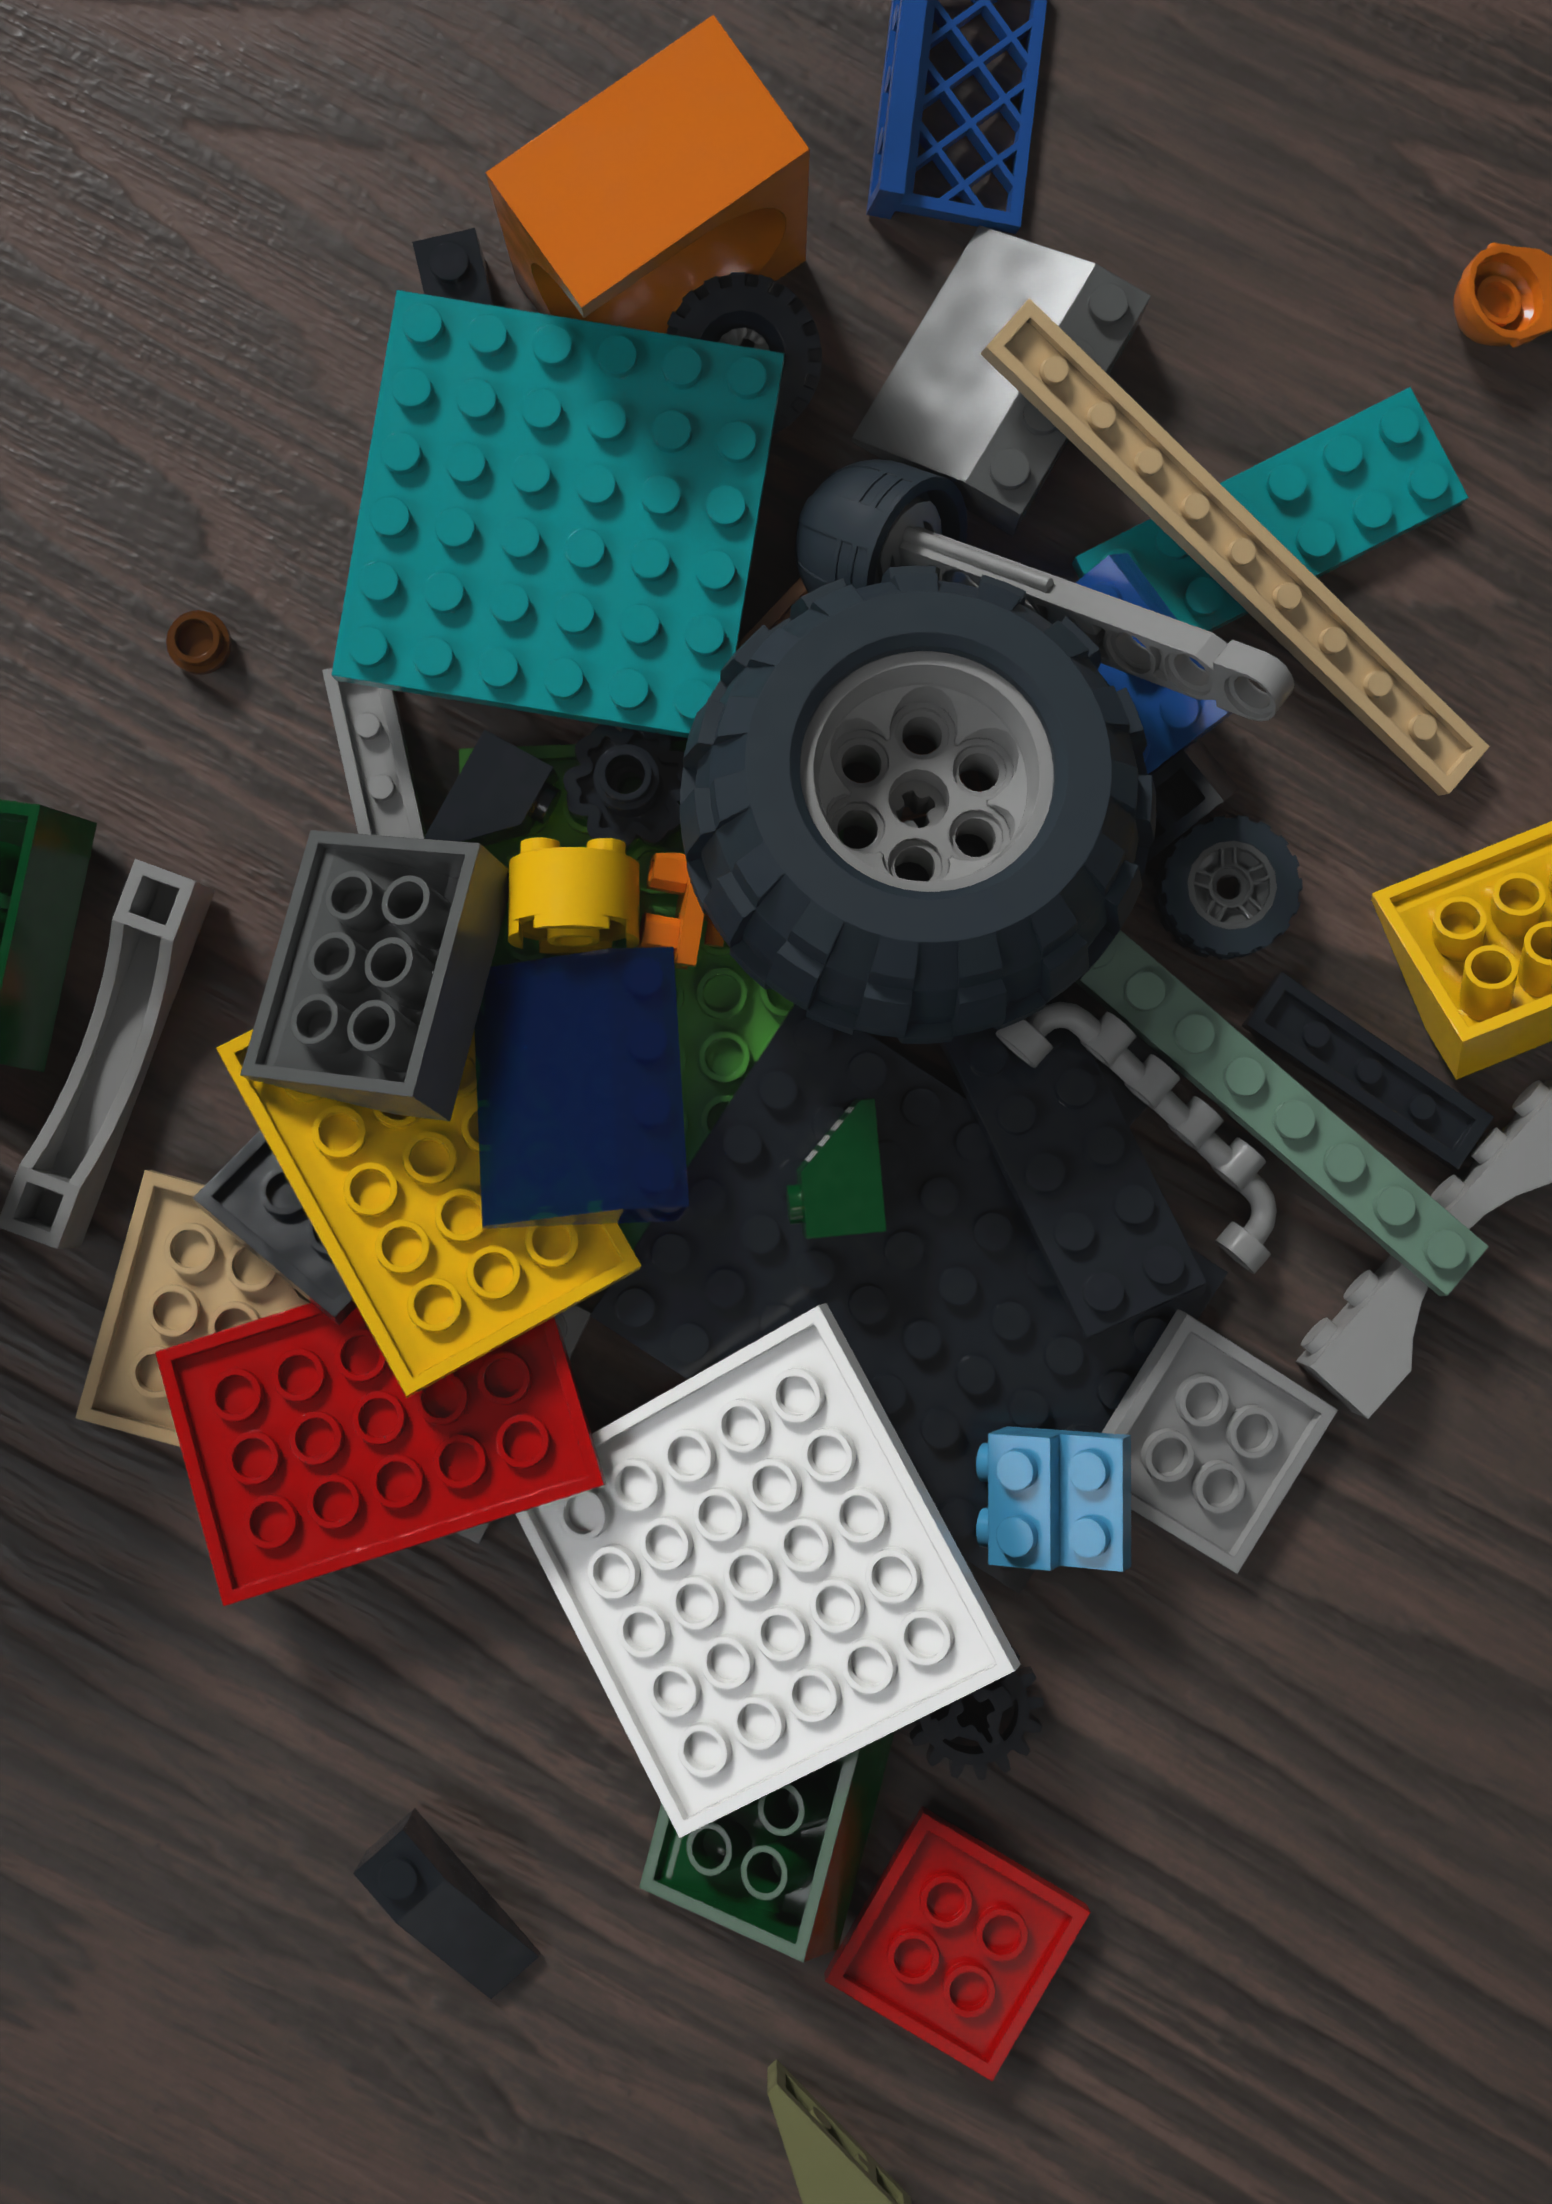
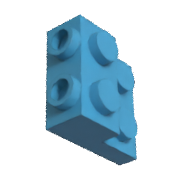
(1056, 1499)

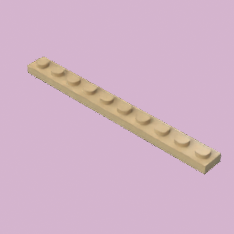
(1233, 547)

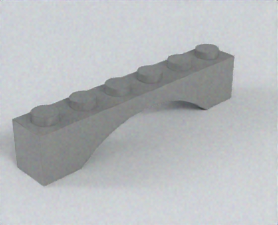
(142, 972)
(1371, 1339)

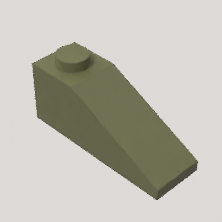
(821, 2153)

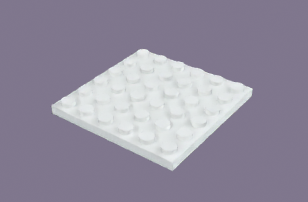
(764, 1575)

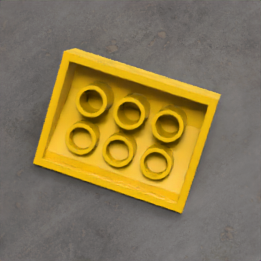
(1478, 949)

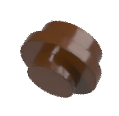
(198, 642)

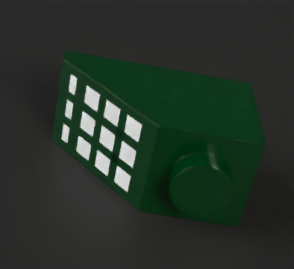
(841, 1179)

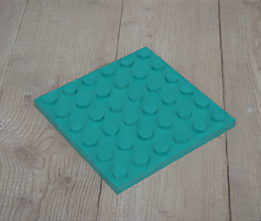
(556, 514)

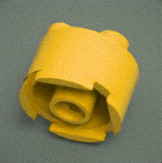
(573, 896)

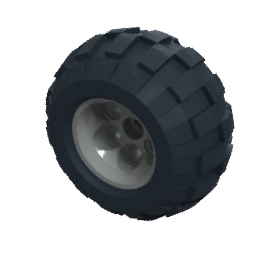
(994, 697)

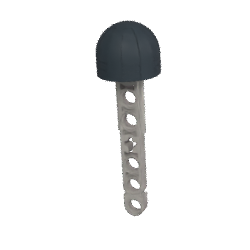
(899, 516)

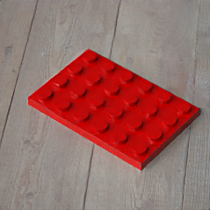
(323, 1463)

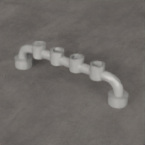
(1152, 1084)

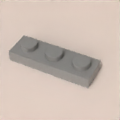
(375, 759)

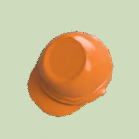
(1505, 296)

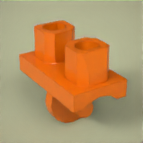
(683, 933)

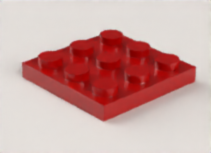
(956, 1943)

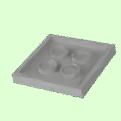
(1214, 1439)

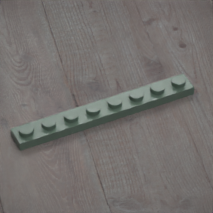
(1283, 1115)

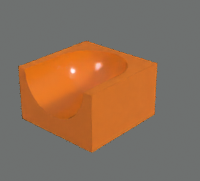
(656, 189)

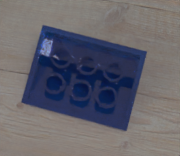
(581, 1091)

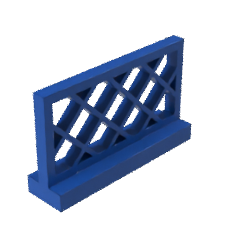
(904, 99)

